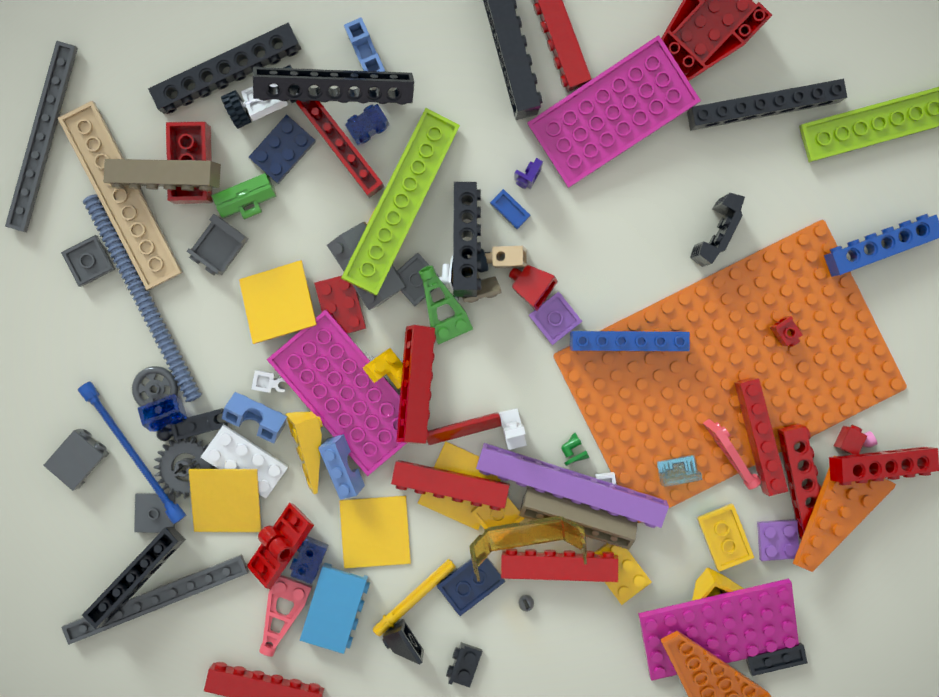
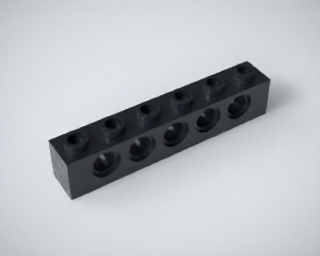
(463, 285)
(133, 577)

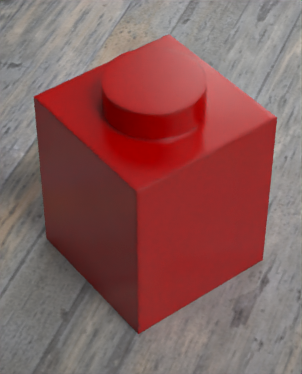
(850, 439)

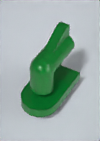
(567, 448)

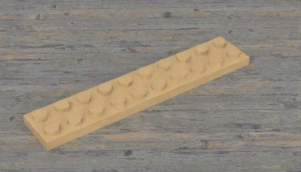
(124, 206)

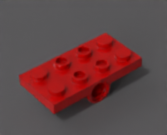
(279, 545)

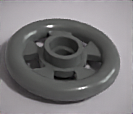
(150, 373)

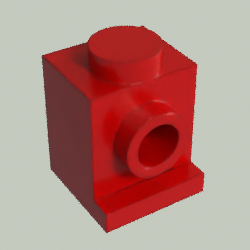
(780, 331)

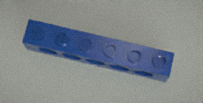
(839, 264)
(629, 341)

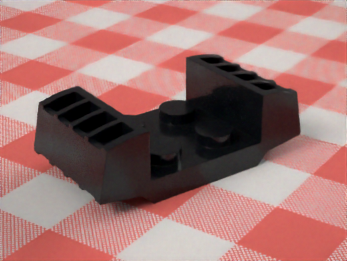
(730, 207)

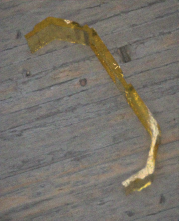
(526, 534)

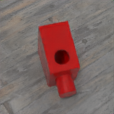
(533, 285)

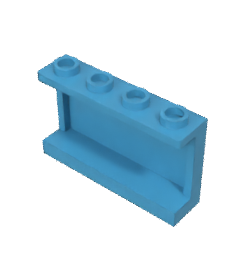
(334, 609)

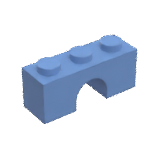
(363, 46)
(242, 408)
(334, 454)

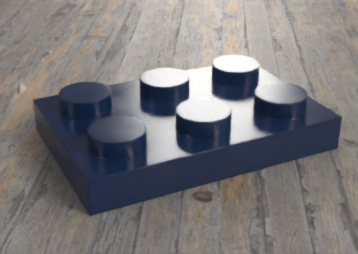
(282, 149)
(464, 590)

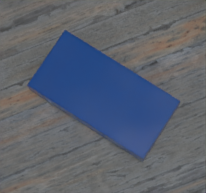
(510, 209)

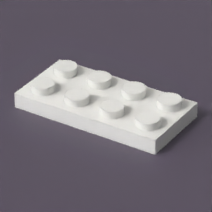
(234, 451)

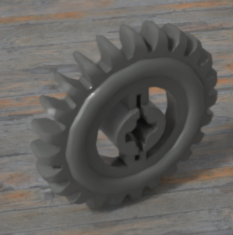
(169, 475)

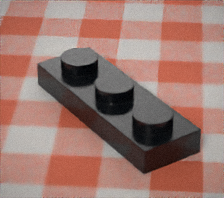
(777, 660)

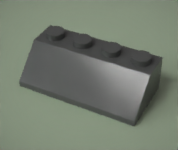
(343, 249)

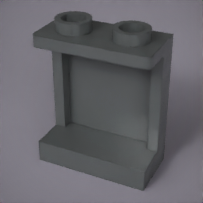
(217, 246)
(76, 458)

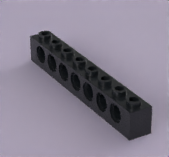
(326, 78)
(162, 91)
(766, 104)

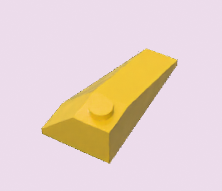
(307, 434)
(713, 583)

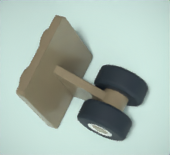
(489, 286)

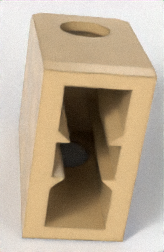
(514, 257)

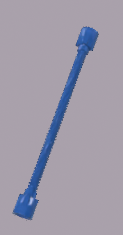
(91, 395)

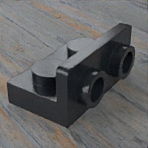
(464, 665)

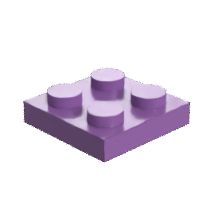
(555, 318)
(777, 539)

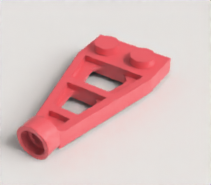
(721, 436)
(292, 591)

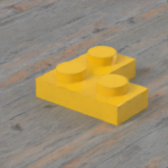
(385, 364)

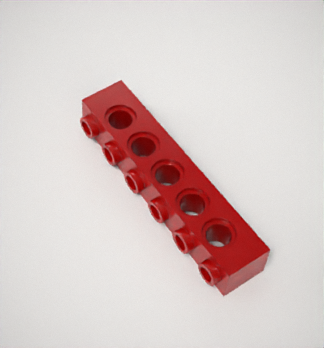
(788, 438)
(883, 464)

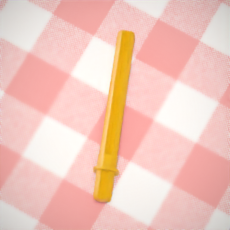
(414, 597)

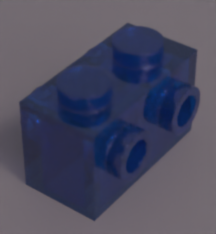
(367, 124)
(162, 413)
(309, 560)

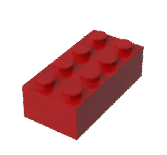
(188, 142)

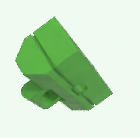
(244, 194)

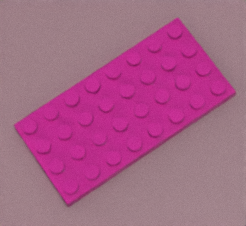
(614, 111)
(330, 379)
(724, 624)

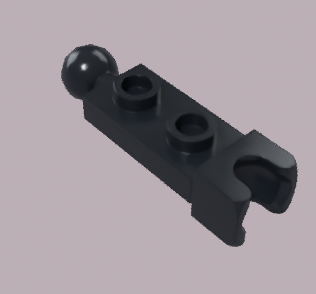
(192, 426)

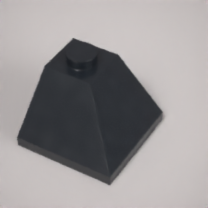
(403, 642)

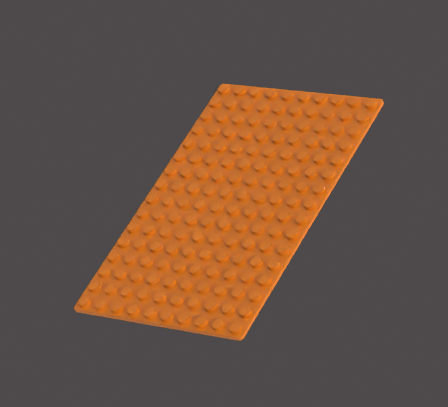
(655, 402)

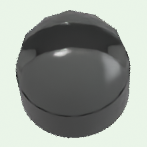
(530, 602)

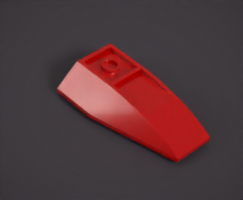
(710, 31)

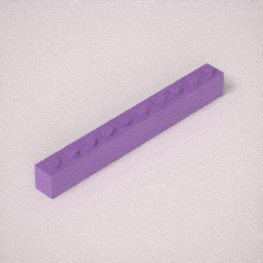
(572, 485)

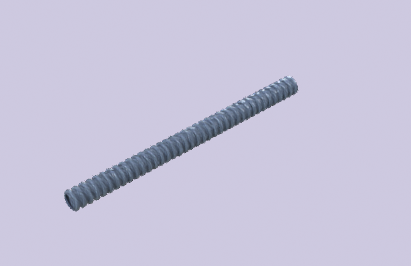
(142, 298)

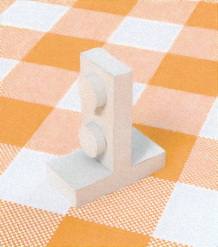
(513, 429)

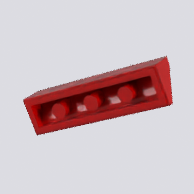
(464, 428)

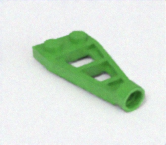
(449, 327)

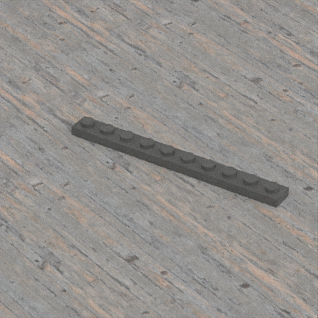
(41, 136)
(161, 597)

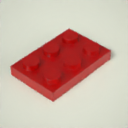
(341, 302)

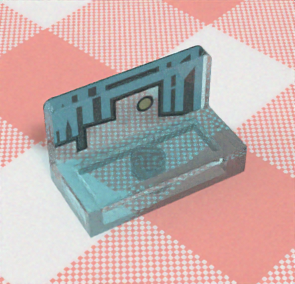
(678, 471)

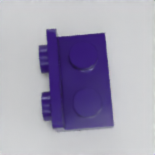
(532, 172)

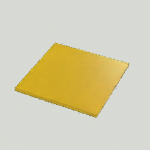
(277, 302)
(461, 461)
(225, 500)
(375, 531)

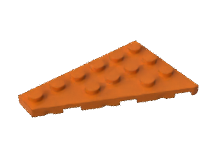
(835, 516)
(704, 673)

